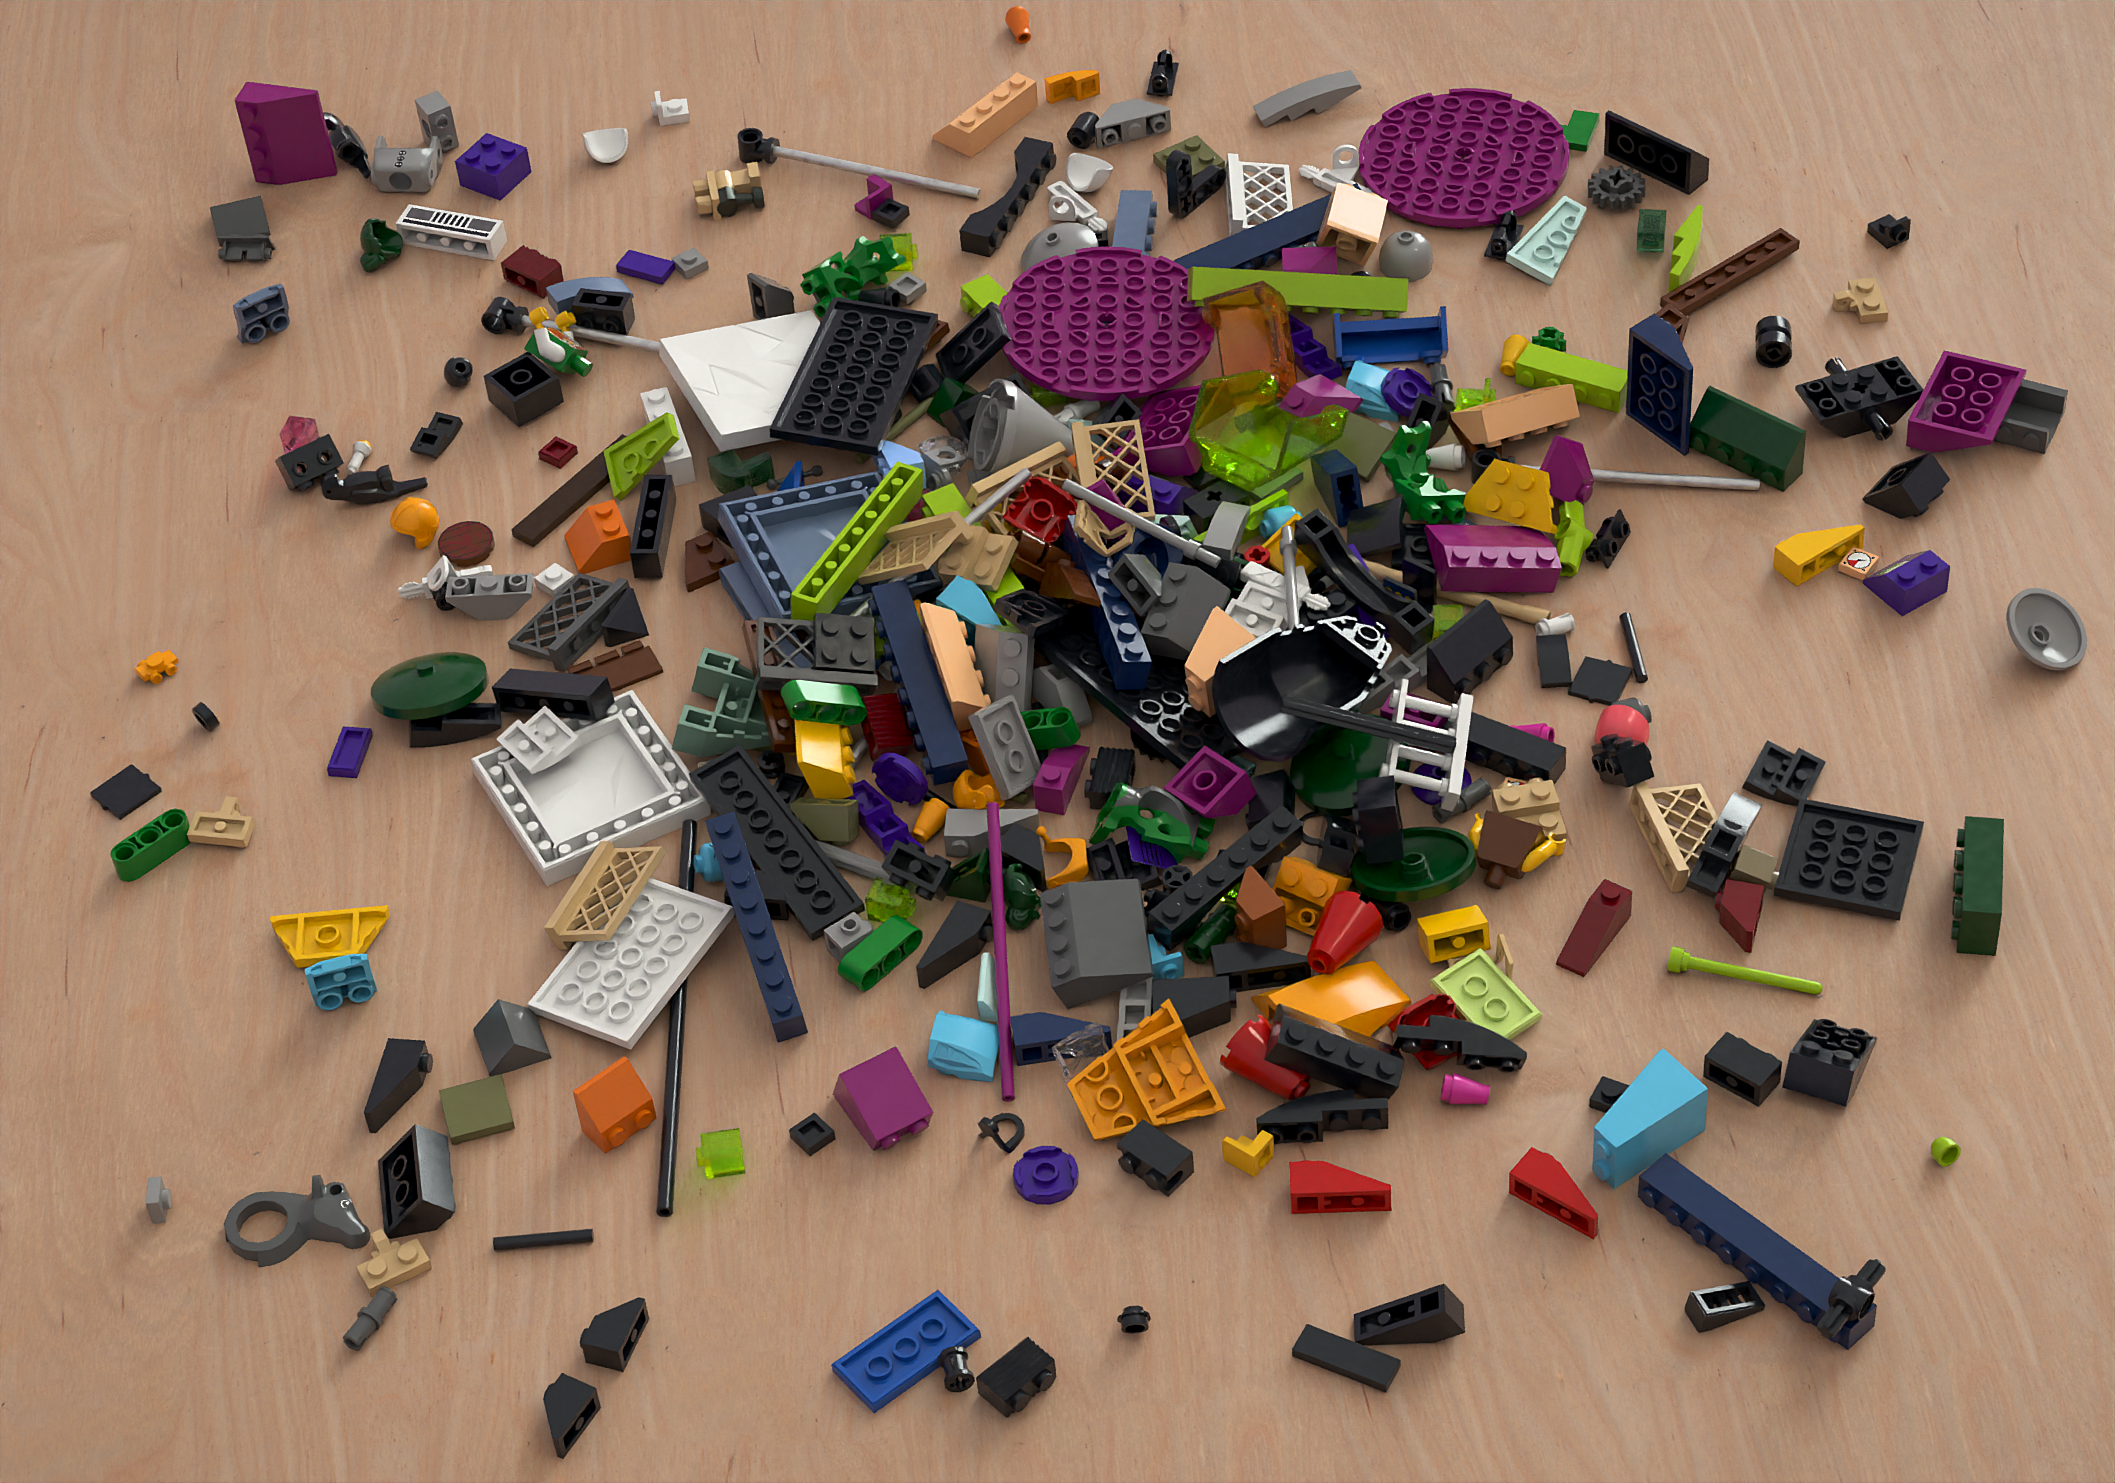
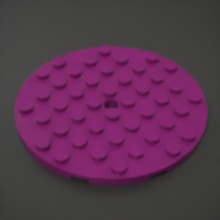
(1417, 149)
(1065, 348)

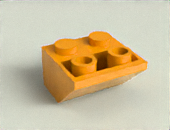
(1305, 891)

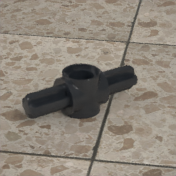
(1851, 1298)

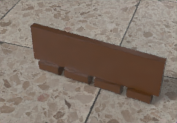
(633, 667)

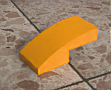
(1079, 84)

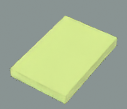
(1486, 996)

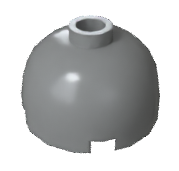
(1406, 256)

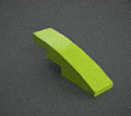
(1686, 249)

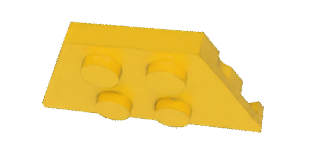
(1513, 495)
(328, 934)

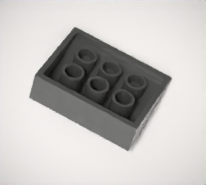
(1095, 938)

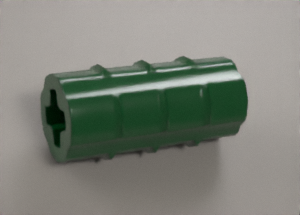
(1211, 932)

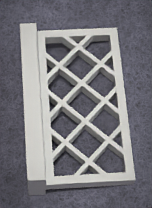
(1238, 197)

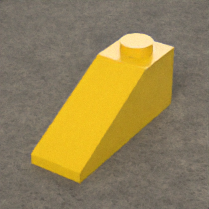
(1815, 551)

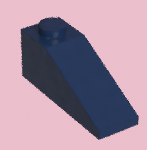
(1038, 1032)

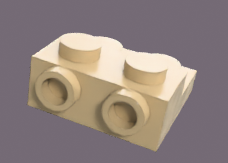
(979, 559)
(1531, 803)

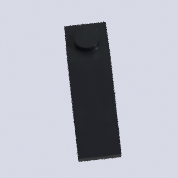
(956, 942)
(1257, 966)
(397, 1079)
(1414, 1319)

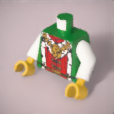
(557, 346)

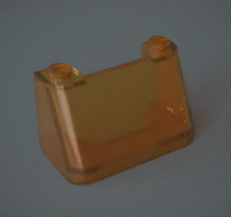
(1253, 332)

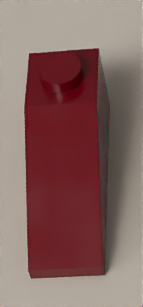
(1596, 927)

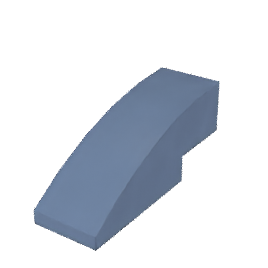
(563, 294)

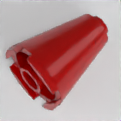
(1343, 931)
(1247, 1060)

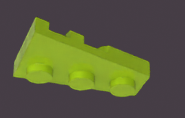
(639, 453)

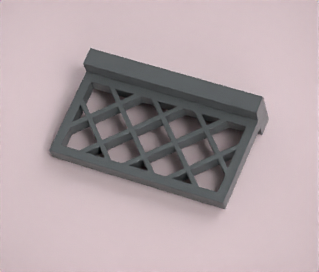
(582, 629)
(776, 677)

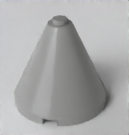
(1010, 429)

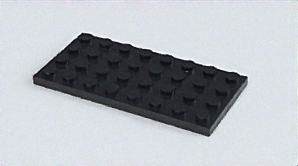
(854, 376)
(1156, 714)

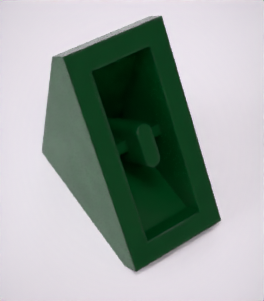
(949, 395)
(972, 878)

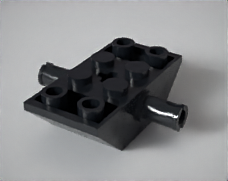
(1861, 397)

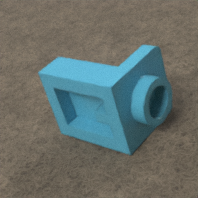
(1165, 965)

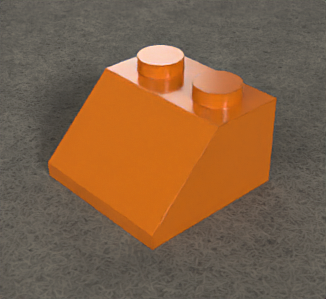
(598, 538)
(614, 1105)

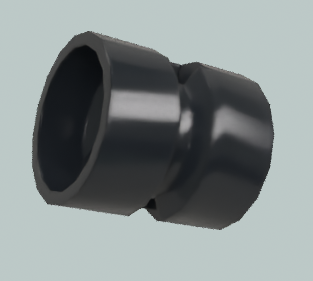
(1773, 341)

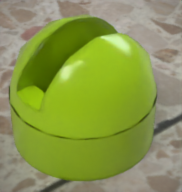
(1945, 1151)

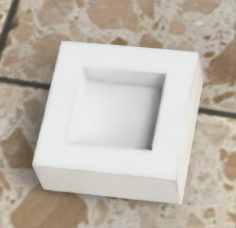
(553, 579)

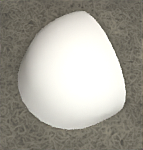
(606, 144)
(1087, 172)

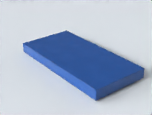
(904, 1351)

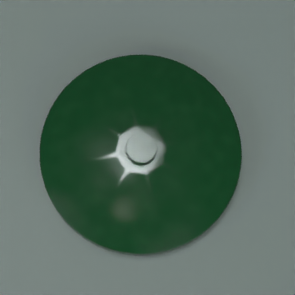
(429, 685)
(1330, 769)
(1432, 865)

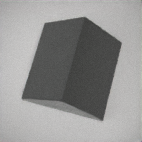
(240, 218)
(510, 1038)

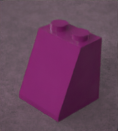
(883, 1099)

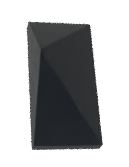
(624, 621)

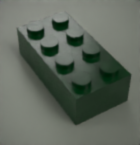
(1978, 885)

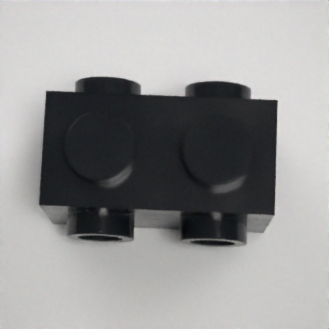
(604, 310)
(309, 462)
(1622, 760)
(912, 867)

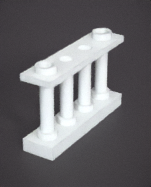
(1452, 763)

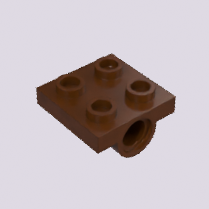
(1033, 554)

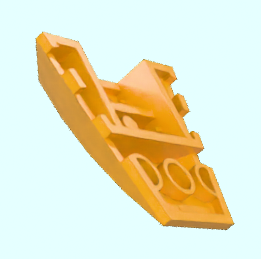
(1351, 997)
(1145, 1077)

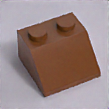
(1260, 913)

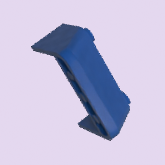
(1391, 340)

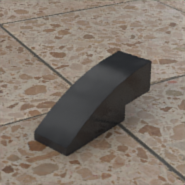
(457, 726)
(1336, 844)

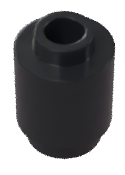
(1083, 130)

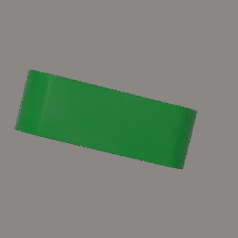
(823, 702)
(1051, 727)
(151, 845)
(880, 952)

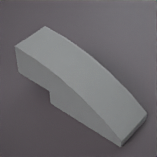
(1226, 529)

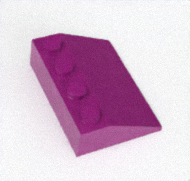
(284, 133)
(1962, 403)
(1165, 432)
(1493, 558)

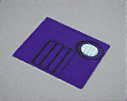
(1141, 850)

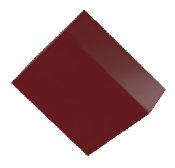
(558, 452)

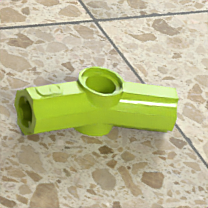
(1572, 537)

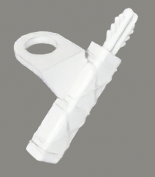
(1342, 171)
(1073, 207)
(437, 577)
(1276, 581)

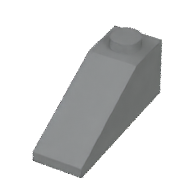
(968, 830)

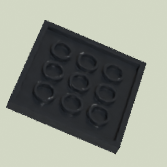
(1849, 859)

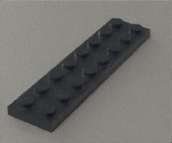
(777, 841)

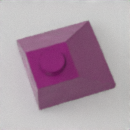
(1310, 260)
(1315, 393)
(1568, 470)
(1211, 785)

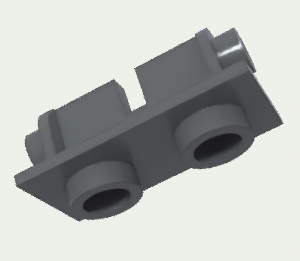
(257, 246)

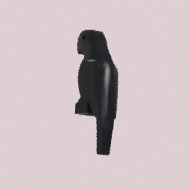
(347, 144)
(368, 486)

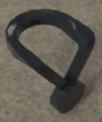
(989, 1128)

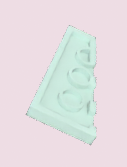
(1548, 242)

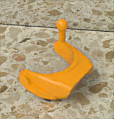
(1077, 867)

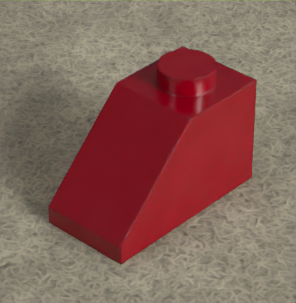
(1740, 911)

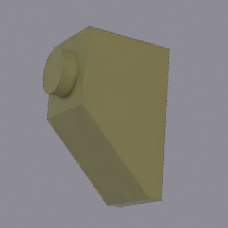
(829, 818)

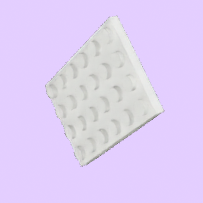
(625, 982)

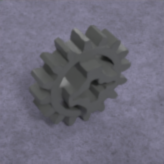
(1616, 188)

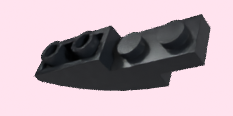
(1723, 845)
(1473, 1043)
(1334, 1110)

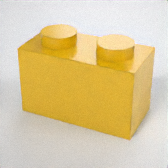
(1453, 933)

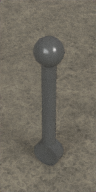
(815, 471)

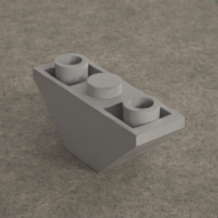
(1131, 121)
(490, 595)
(1056, 689)

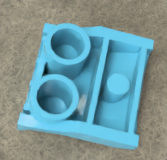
(1366, 383)
(339, 979)
(963, 1047)

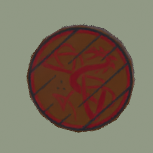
(466, 543)

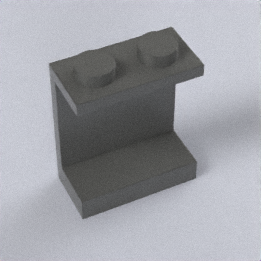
(2033, 416)

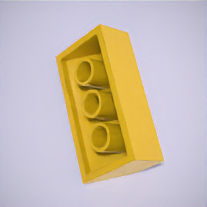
(825, 758)

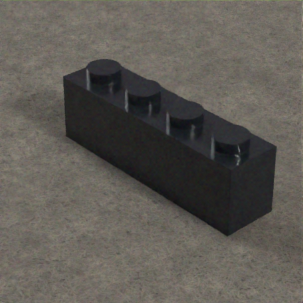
(653, 526)
(562, 693)
(1512, 750)

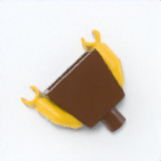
(1510, 847)

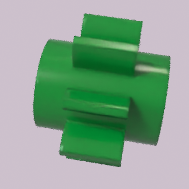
(1550, 338)

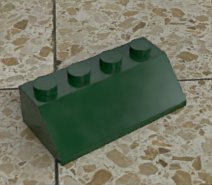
(1748, 439)

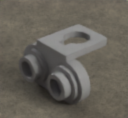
(935, 468)

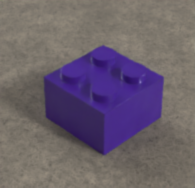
(493, 166)

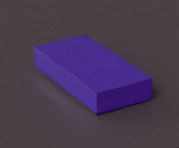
(645, 267)
(349, 752)

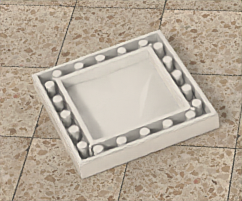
(739, 374)
(612, 788)

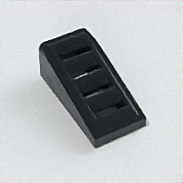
(1706, 1317)

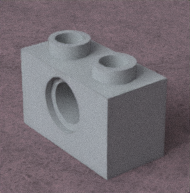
(437, 120)

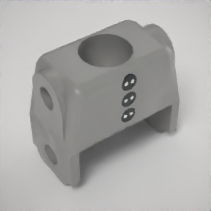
(406, 167)

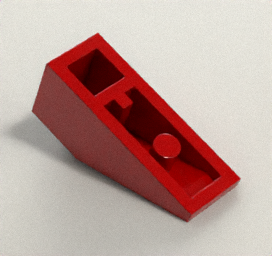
(1548, 1187)
(1333, 1189)

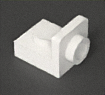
(670, 111)

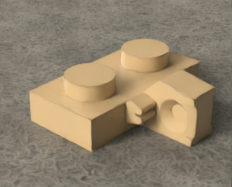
(1864, 298)
(222, 826)
(392, 1263)

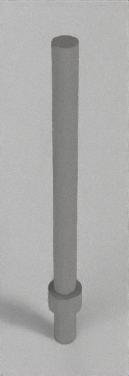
(1190, 548)
(1288, 550)

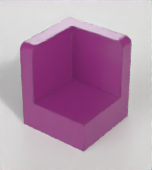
(878, 192)

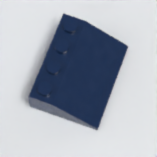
(1660, 382)

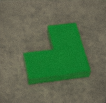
(1580, 129)

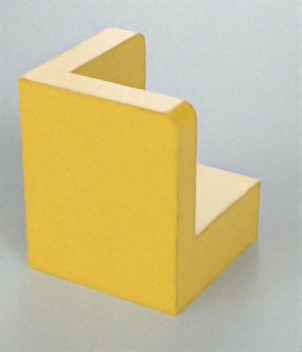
(1249, 1154)

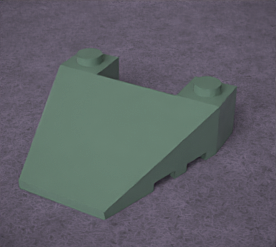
(737, 713)

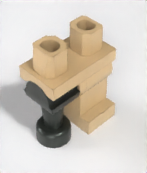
(728, 190)

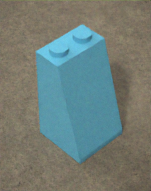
(1649, 1119)

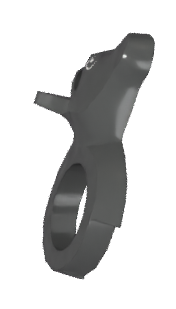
(321, 1216)

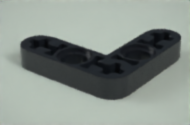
(1188, 193)

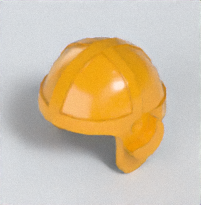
(416, 518)
(975, 791)

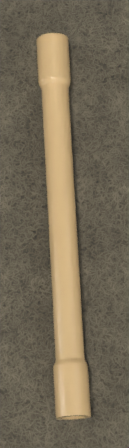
(1525, 613)

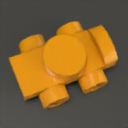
(156, 664)

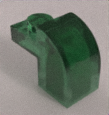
(1651, 230)
(731, 473)

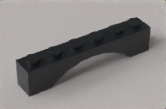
(986, 228)
(1326, 548)
(1187, 906)

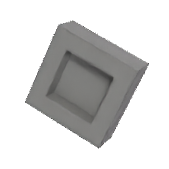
(690, 263)
(908, 287)
(158, 1199)

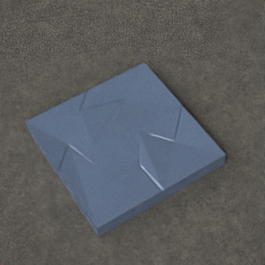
(790, 529)

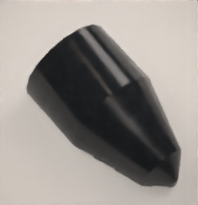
(1318, 663)

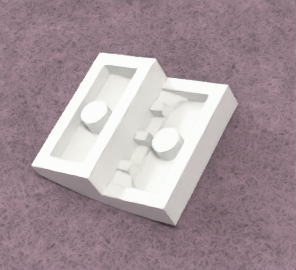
(1259, 609)
(539, 741)

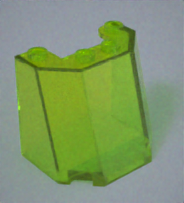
(1250, 437)

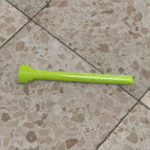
(1682, 961)

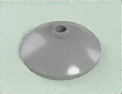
(1059, 240)
(2046, 629)

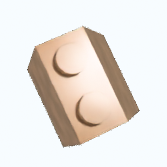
(1352, 223)
(1217, 639)

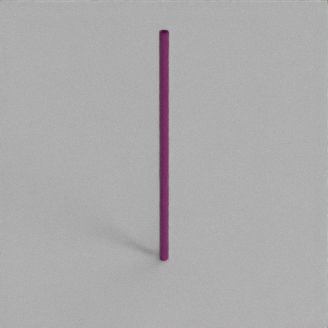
(1000, 953)

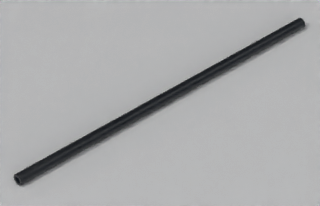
(675, 1047)

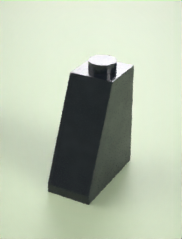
(1199, 1001)

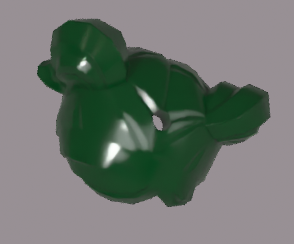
(378, 244)
(1019, 897)

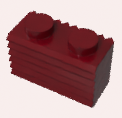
(532, 270)
(885, 726)

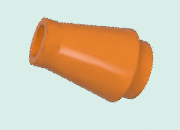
(1019, 23)

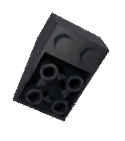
(1828, 1061)

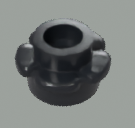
(1134, 1319)

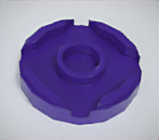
(1402, 388)
(900, 778)
(1045, 1175)

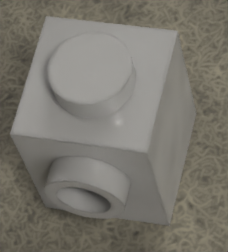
(846, 935)

